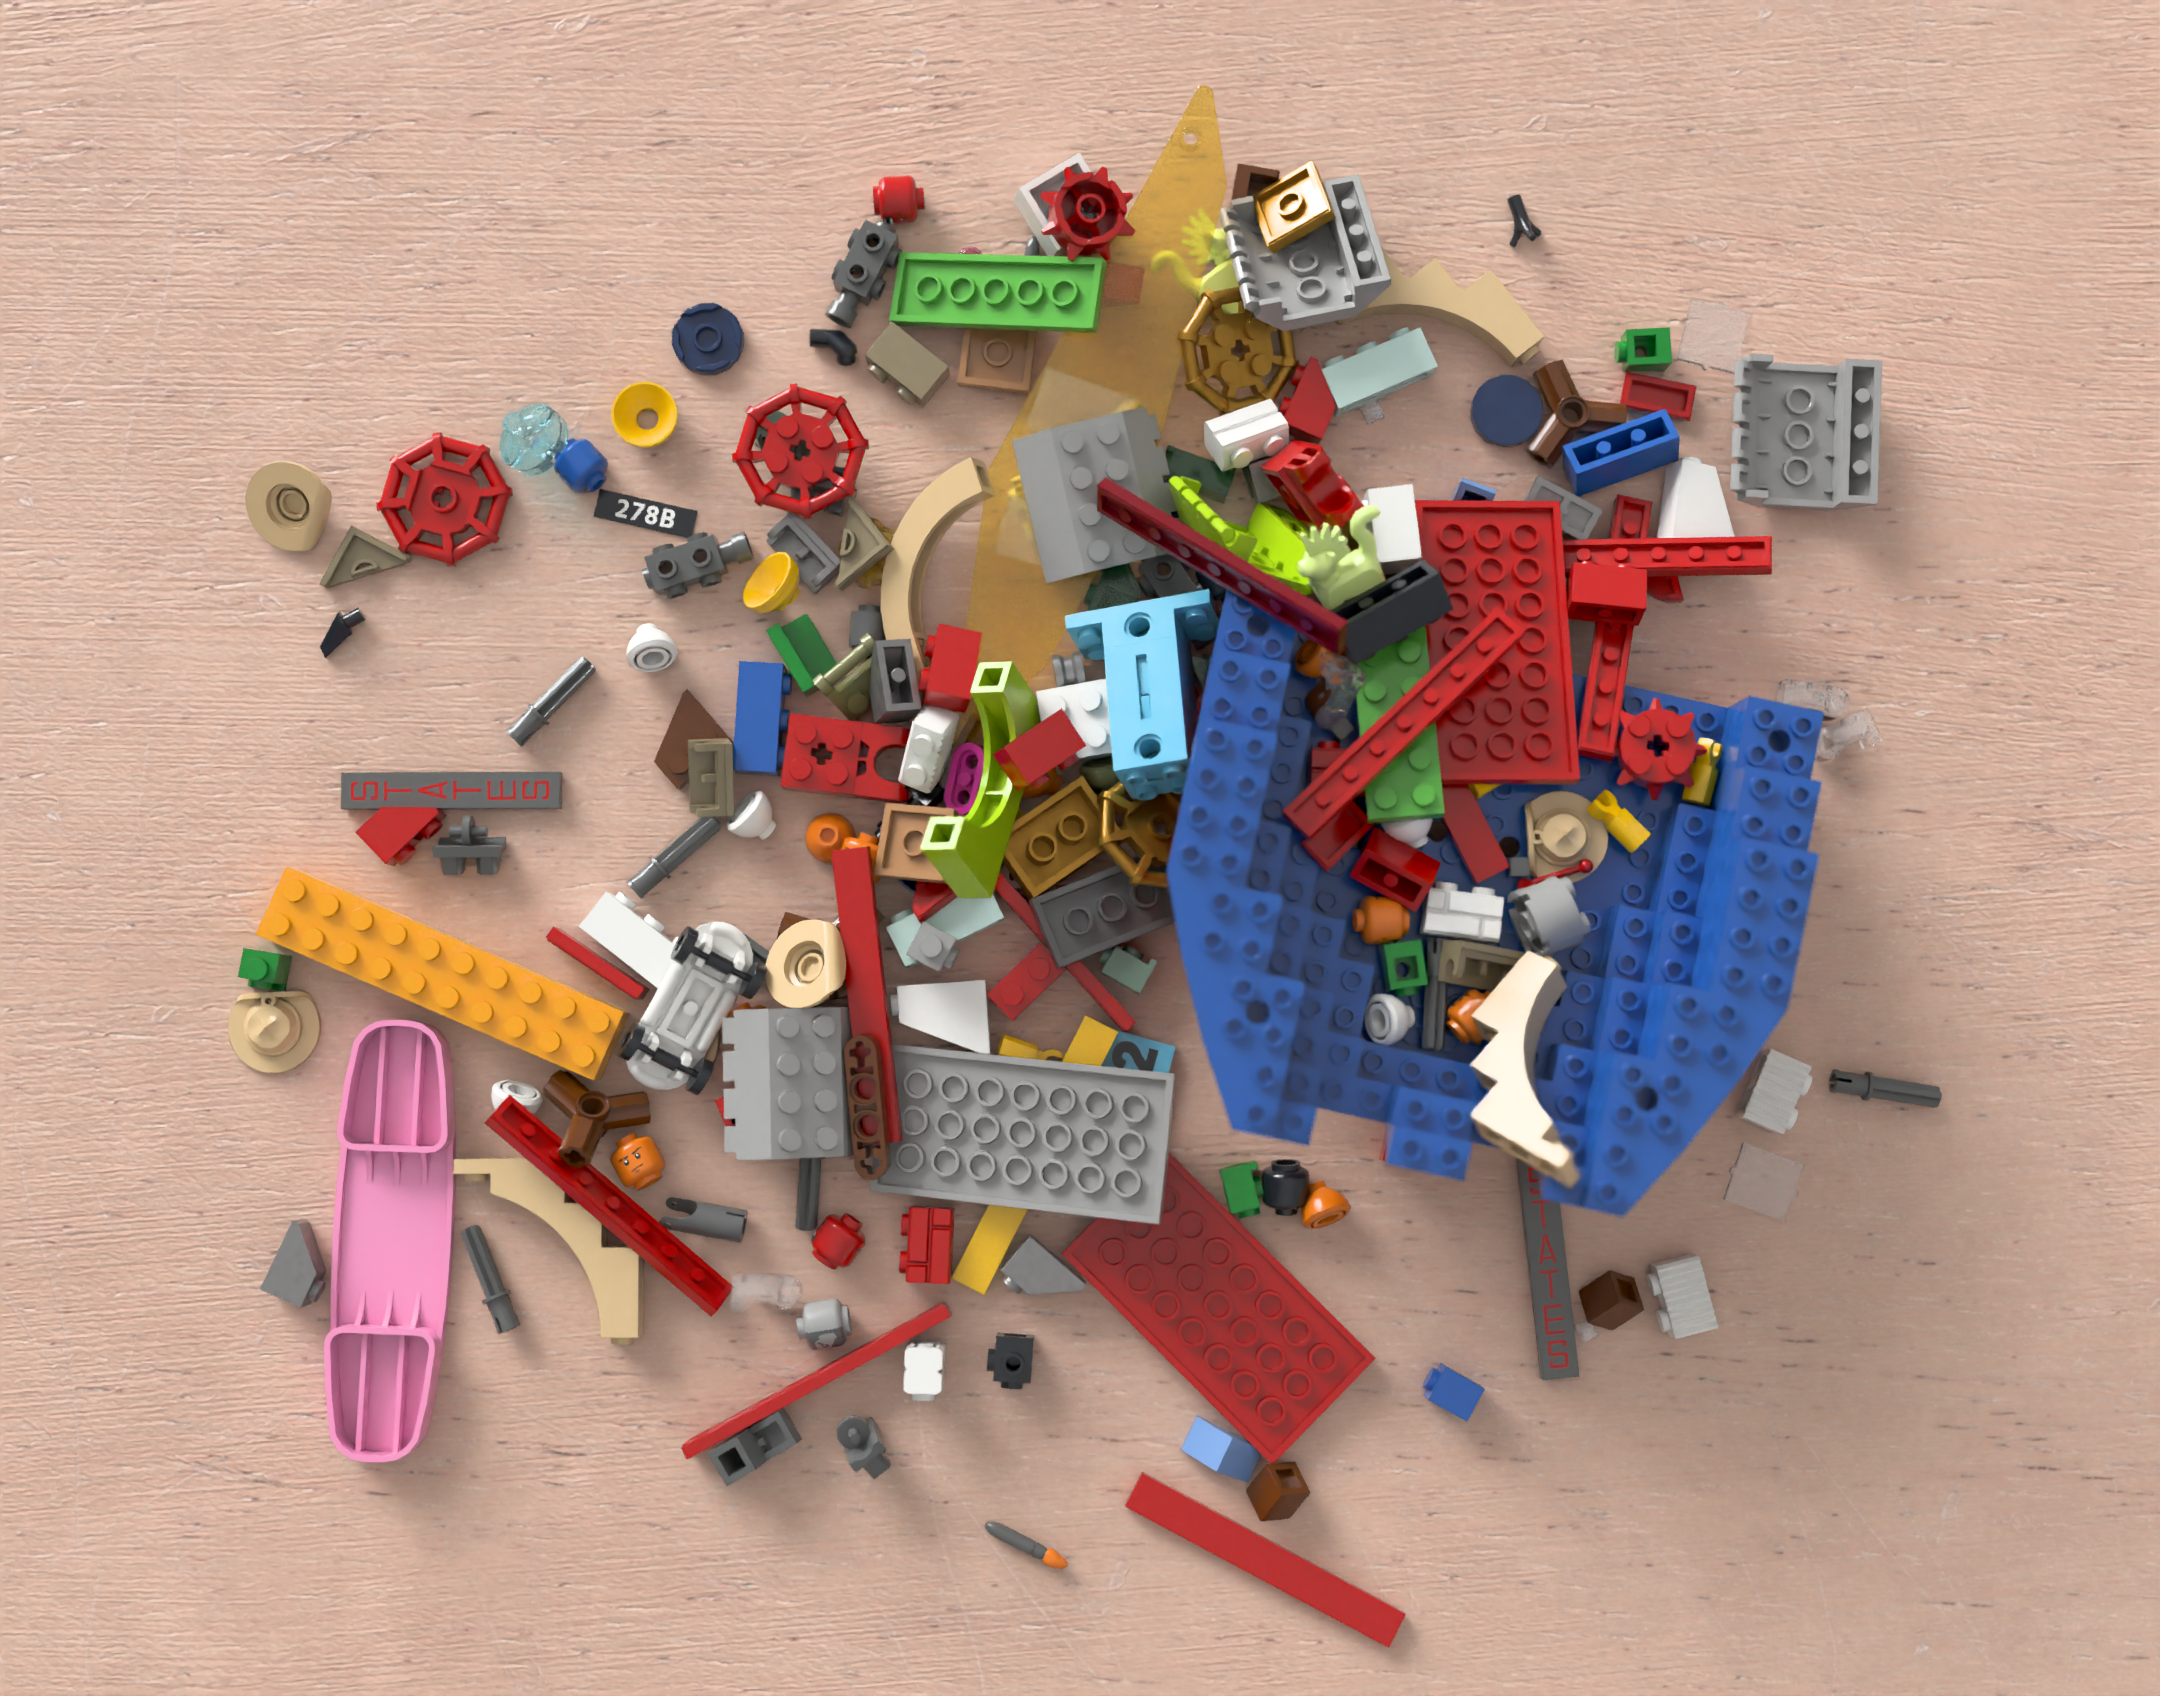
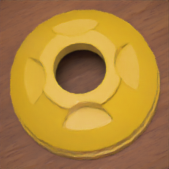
(635, 400)
(772, 584)

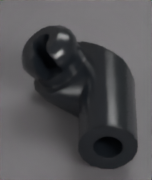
(837, 341)

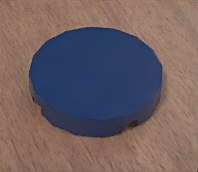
(707, 339)
(1506, 411)

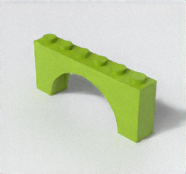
(972, 847)

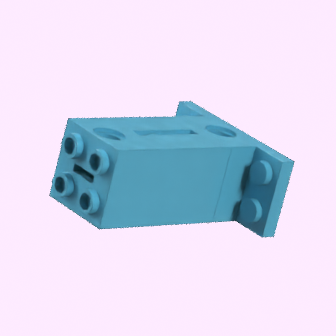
(1149, 683)

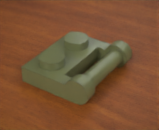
(852, 693)

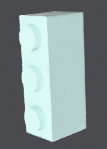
(1379, 369)
(959, 919)

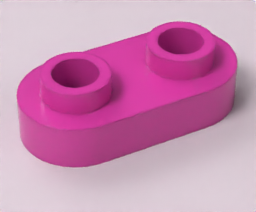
(964, 777)

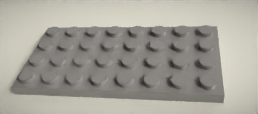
(1031, 1134)

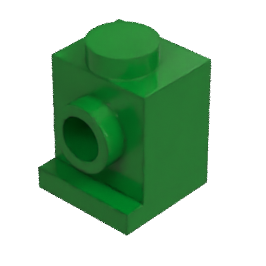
(1654, 343)
(1410, 954)
(265, 969)
(1242, 1189)

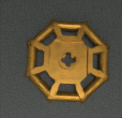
(1227, 368)
(1138, 833)

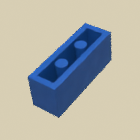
(1621, 452)
(760, 718)

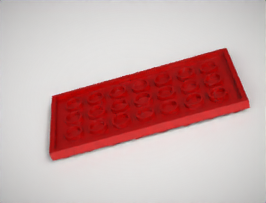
(1521, 713)
(1223, 1313)

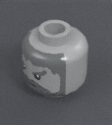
(824, 1324)

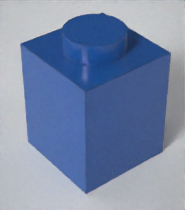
(1452, 1391)

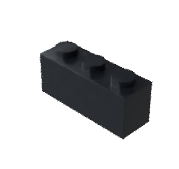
(1393, 610)

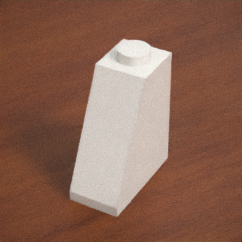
(1693, 502)
(947, 1011)

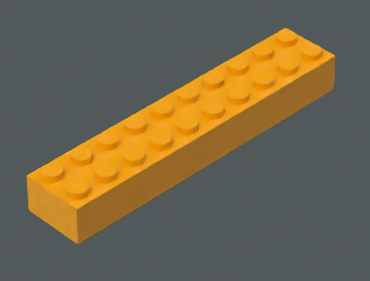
(443, 973)

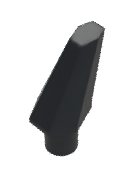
(340, 630)

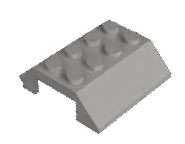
(1317, 277)
(1806, 433)
(1060, 490)
(787, 1083)

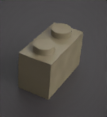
(906, 365)

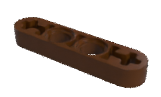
(862, 1106)

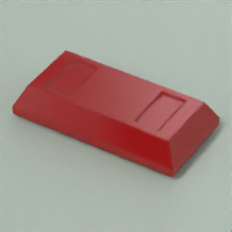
(1655, 394)
(1337, 836)

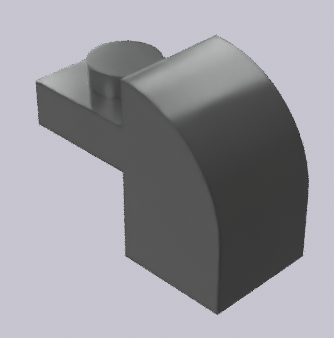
(754, 1446)

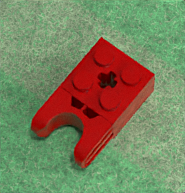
(1311, 486)
(853, 761)

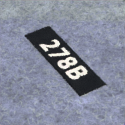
(645, 513)

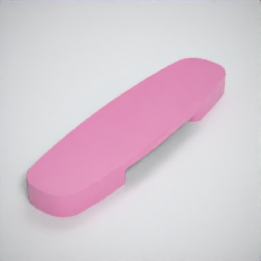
(391, 1240)

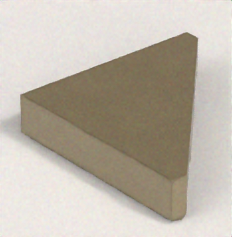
(860, 546)
(360, 557)

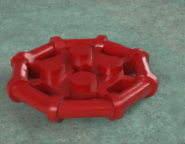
(791, 432)
(434, 480)

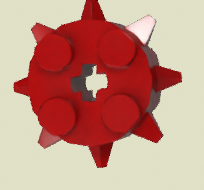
(1092, 195)
(1671, 733)

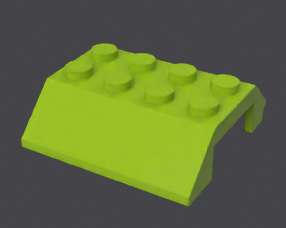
(1267, 542)

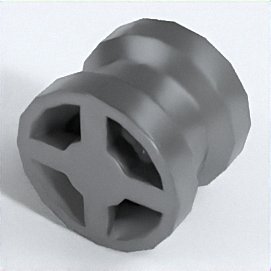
(1068, 669)

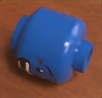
(581, 466)

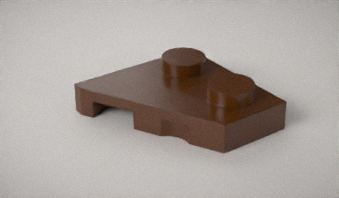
(688, 723)

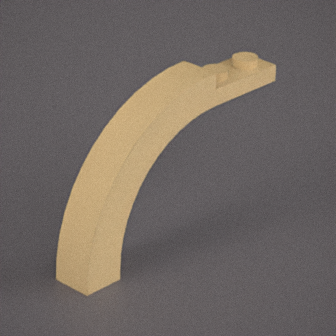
(914, 545)

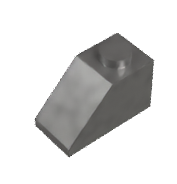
(893, 682)
(297, 1267)
(1039, 1271)

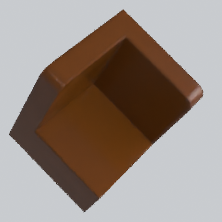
(1252, 179)
(1611, 1300)
(1277, 1491)

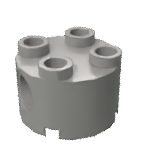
(1548, 916)

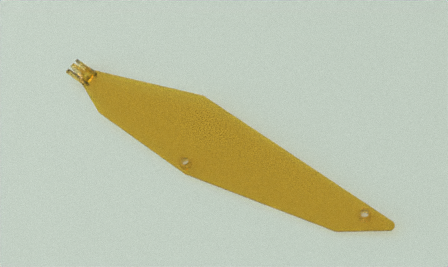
(1136, 352)

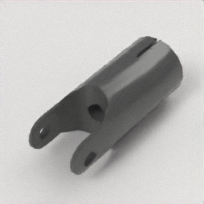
(707, 1219)

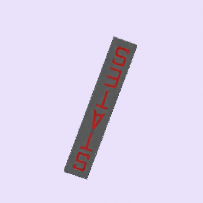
(451, 790)
(1547, 1278)

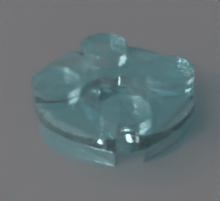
(521, 427)

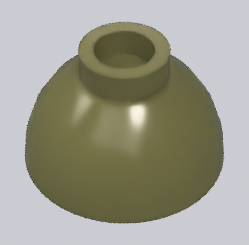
(1099, 774)

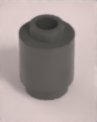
(865, 620)

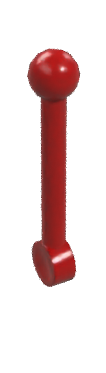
(1585, 866)

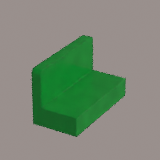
(802, 651)

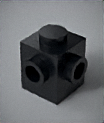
(1011, 1359)

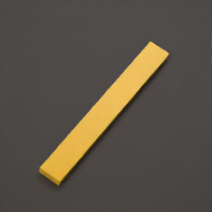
(1002, 1222)

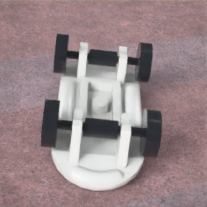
(688, 1008)

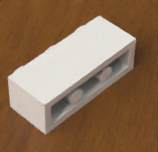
(630, 936)

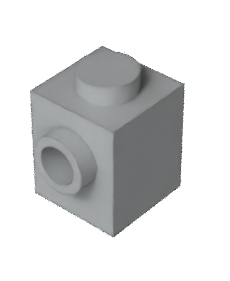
(934, 948)

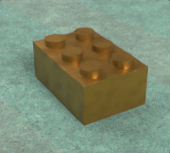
(1055, 839)

